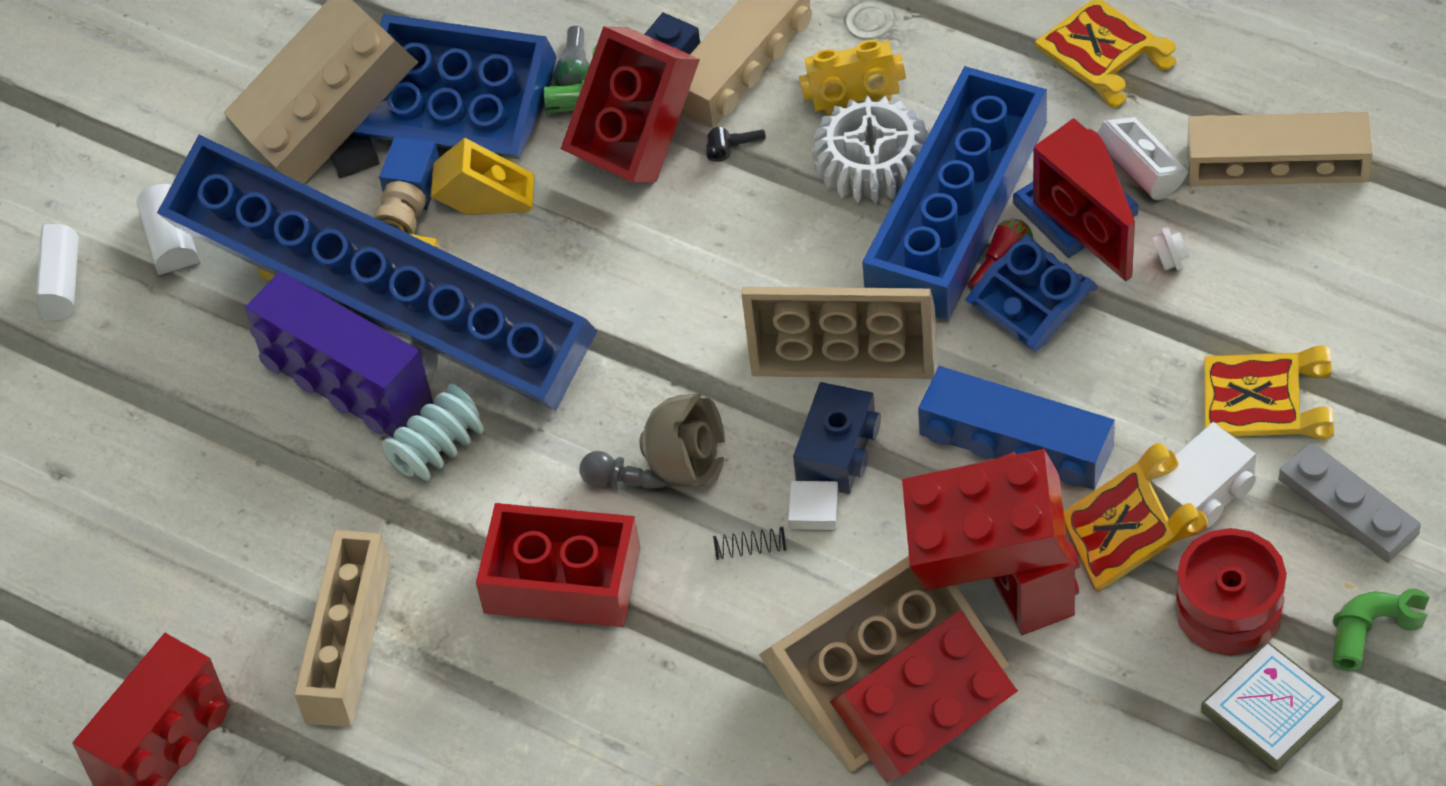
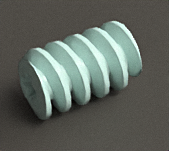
(433, 433)

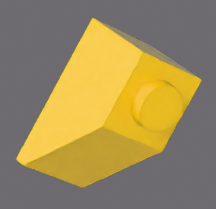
(481, 181)

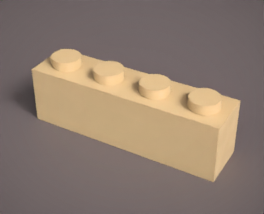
(739, 53)
(1279, 148)
(342, 629)

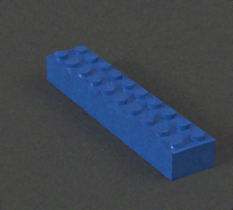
(379, 272)

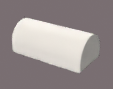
(1142, 157)
(168, 245)
(57, 271)

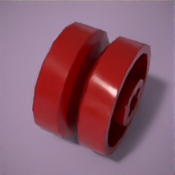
(1230, 591)

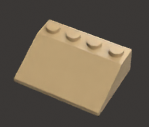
(319, 88)
(840, 332)
(854, 640)

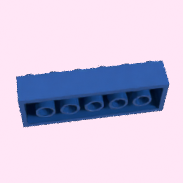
(957, 188)

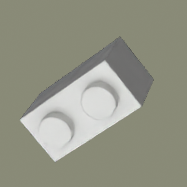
(1209, 474)

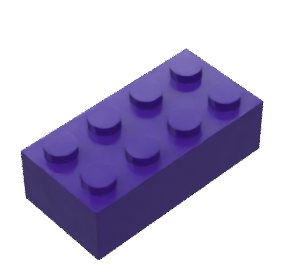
(338, 355)

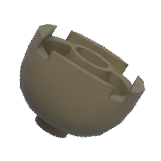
(683, 441)

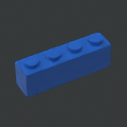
(1004, 420)

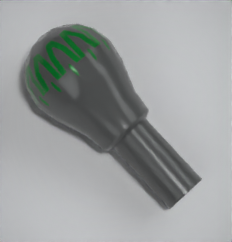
(573, 63)

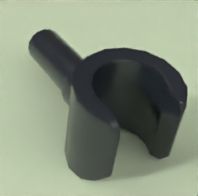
(720, 142)

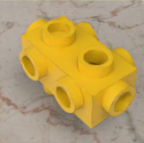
(848, 73)

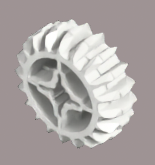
(844, 142)

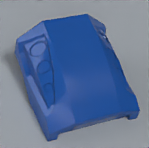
(1029, 292)

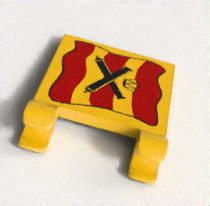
(1101, 42)
(1262, 393)
(1125, 521)

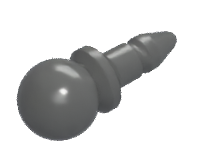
(600, 470)

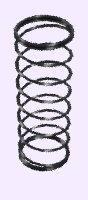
(781, 533)

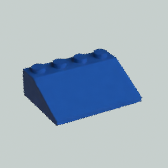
(464, 86)

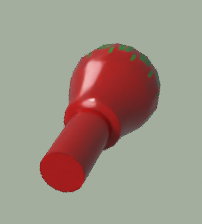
(1005, 236)

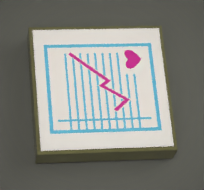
(1271, 706)

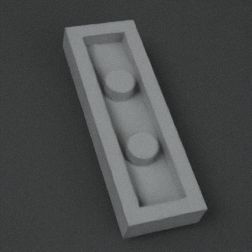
(1349, 501)

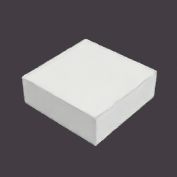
(813, 505)

